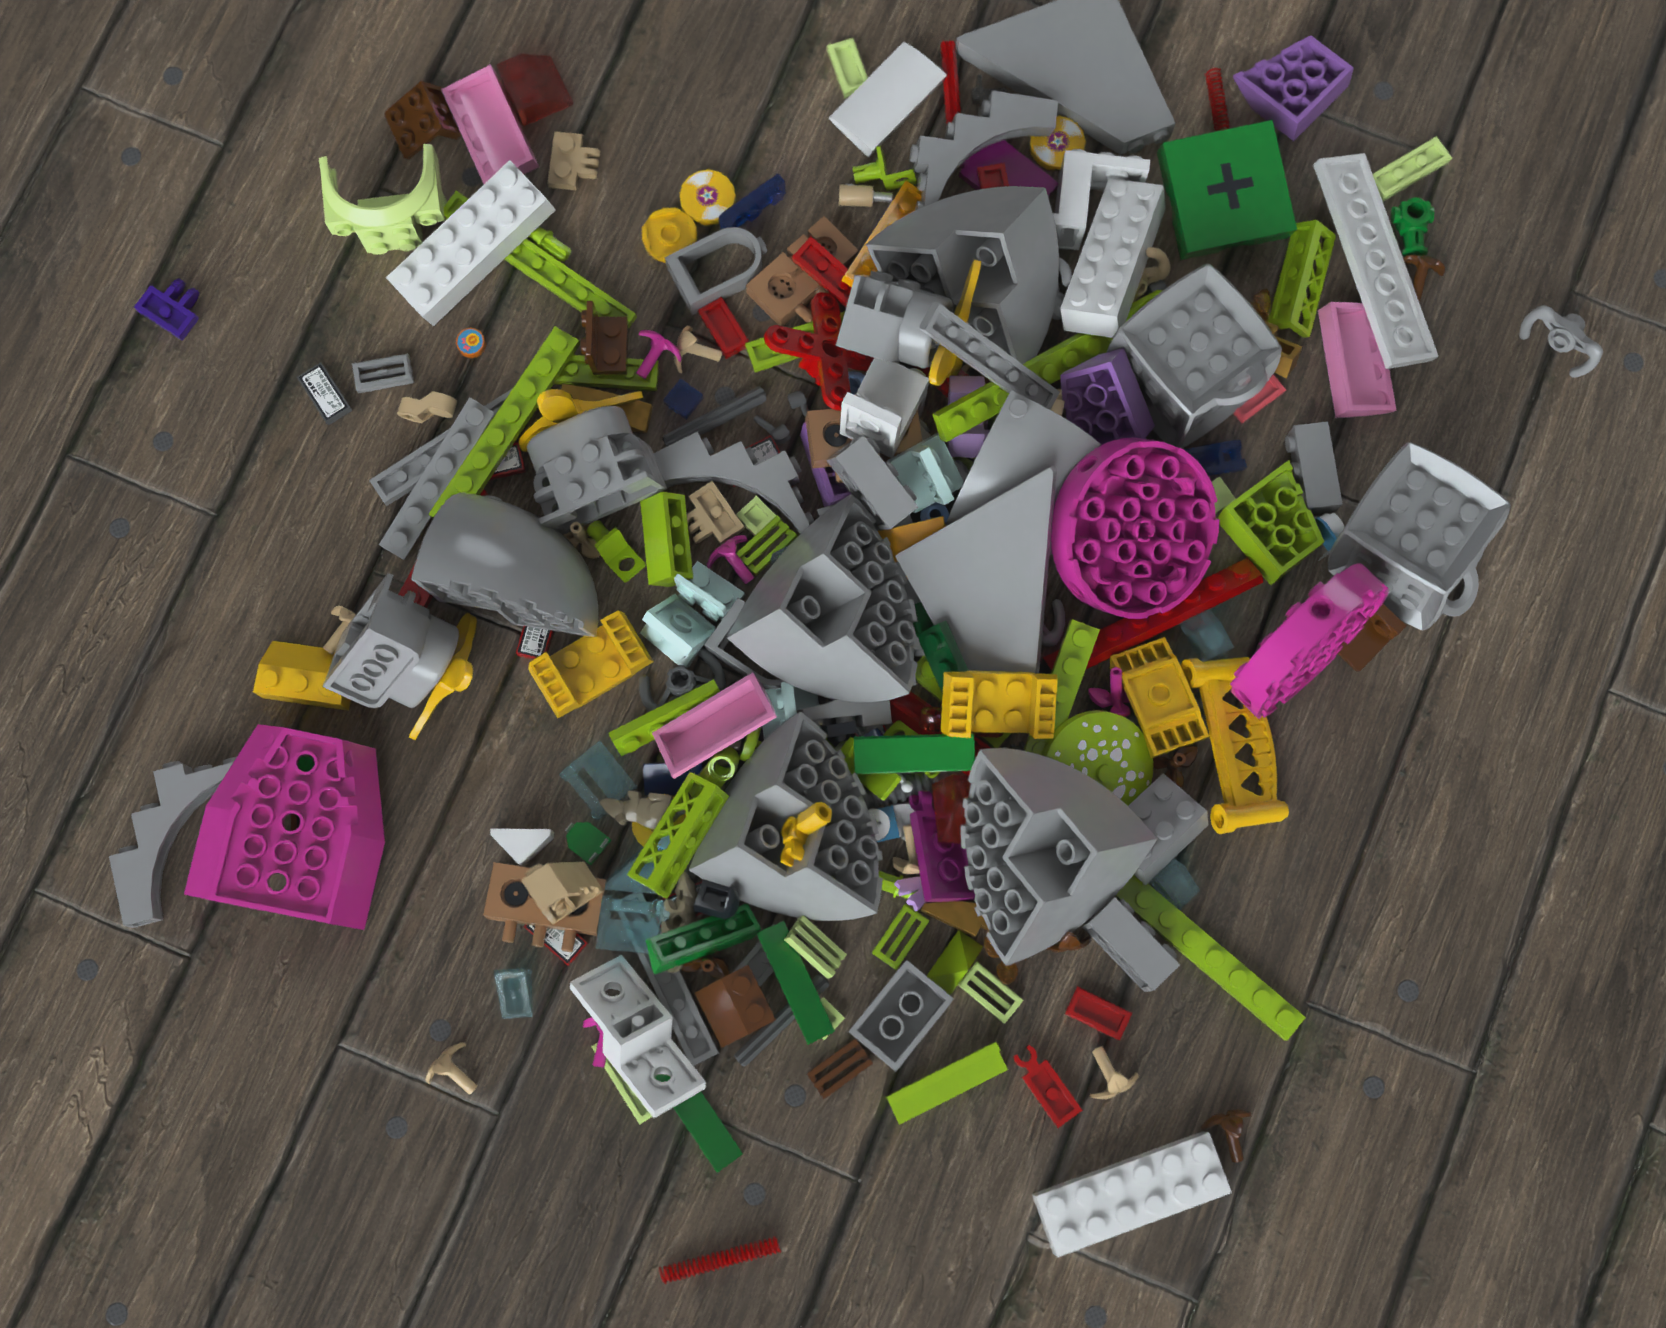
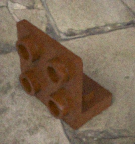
(420, 118)
(605, 342)
(1372, 638)

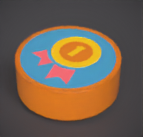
(470, 343)

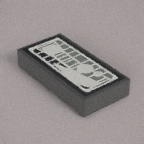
(324, 393)

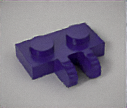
(168, 313)

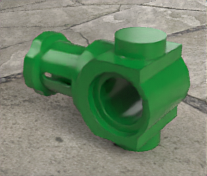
(1413, 228)

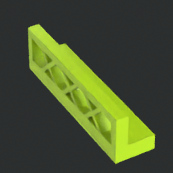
(1298, 274)
(687, 837)
(946, 1083)

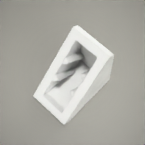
(522, 843)

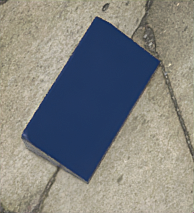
(659, 780)

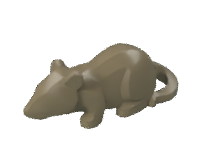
(638, 809)
(681, 909)

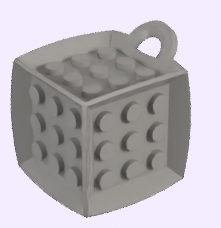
(1197, 354)
(1422, 534)

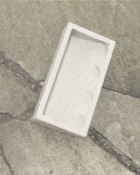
(887, 98)

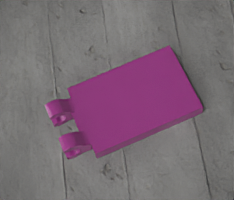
(1018, 168)
(939, 863)

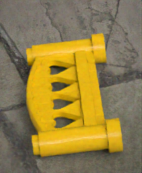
(1240, 805)

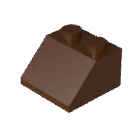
(735, 1006)

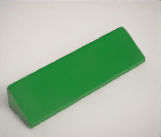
(913, 753)
(701, 939)
(795, 983)
(706, 1129)

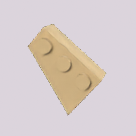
(561, 887)

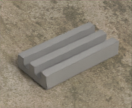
(383, 383)

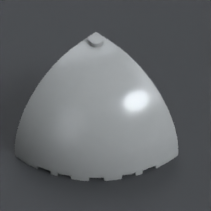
(1018, 252)
(1019, 446)
(506, 562)
(834, 612)
(745, 843)
(1043, 848)

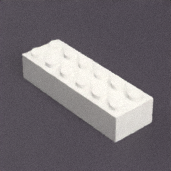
(471, 243)
(1113, 258)
(1131, 1193)

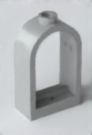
(676, 266)
(718, 642)

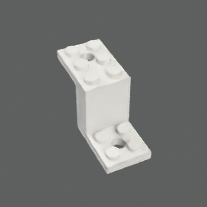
(1078, 175)
(884, 404)

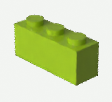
(666, 538)

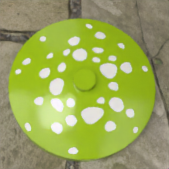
(1106, 750)

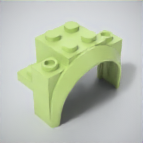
(388, 220)

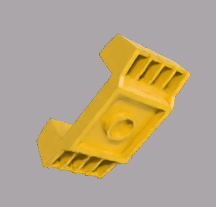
(590, 665)
(1160, 697)
(999, 703)

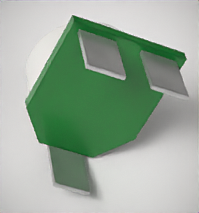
(586, 841)

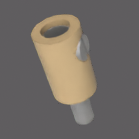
(861, 195)

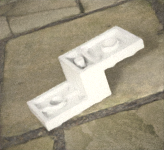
(637, 1035)

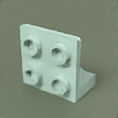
(708, 591)

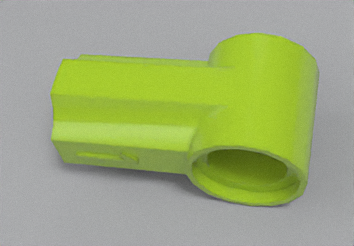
(714, 772)

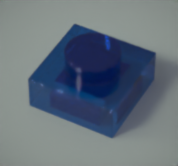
(683, 398)

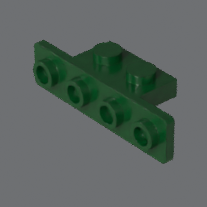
(938, 645)

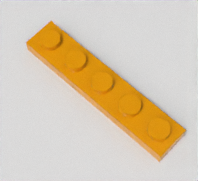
(902, 205)

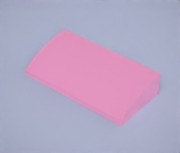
(488, 123)
(1354, 363)
(714, 725)

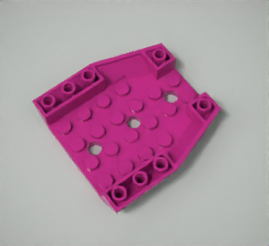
(326, 861)

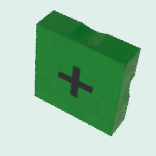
(1226, 189)

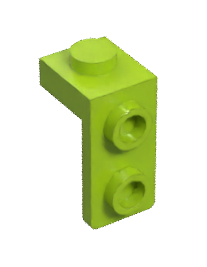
(879, 783)

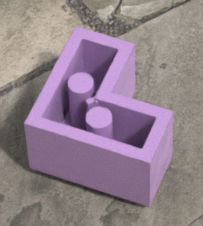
(971, 441)

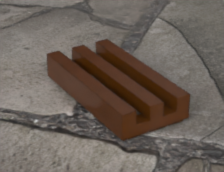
(860, 1054)

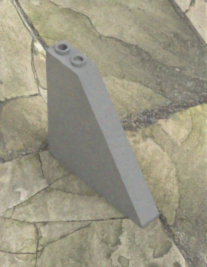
(1085, 61)
(991, 576)

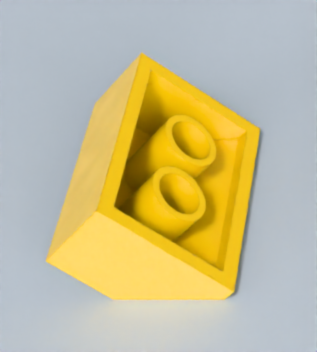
(297, 676)

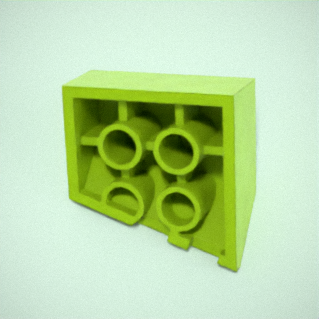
(1272, 524)

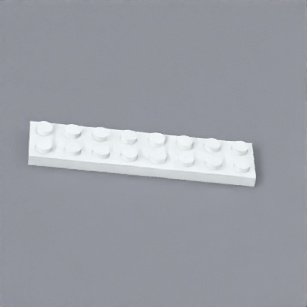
(1375, 260)

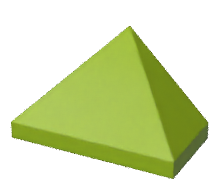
(954, 962)

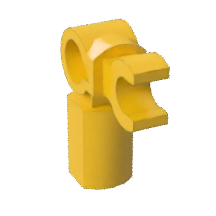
(797, 830)

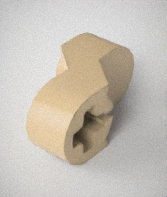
(430, 405)

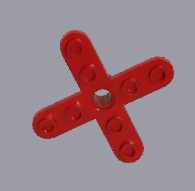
(818, 350)

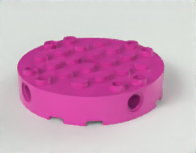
(1134, 527)
(1308, 639)

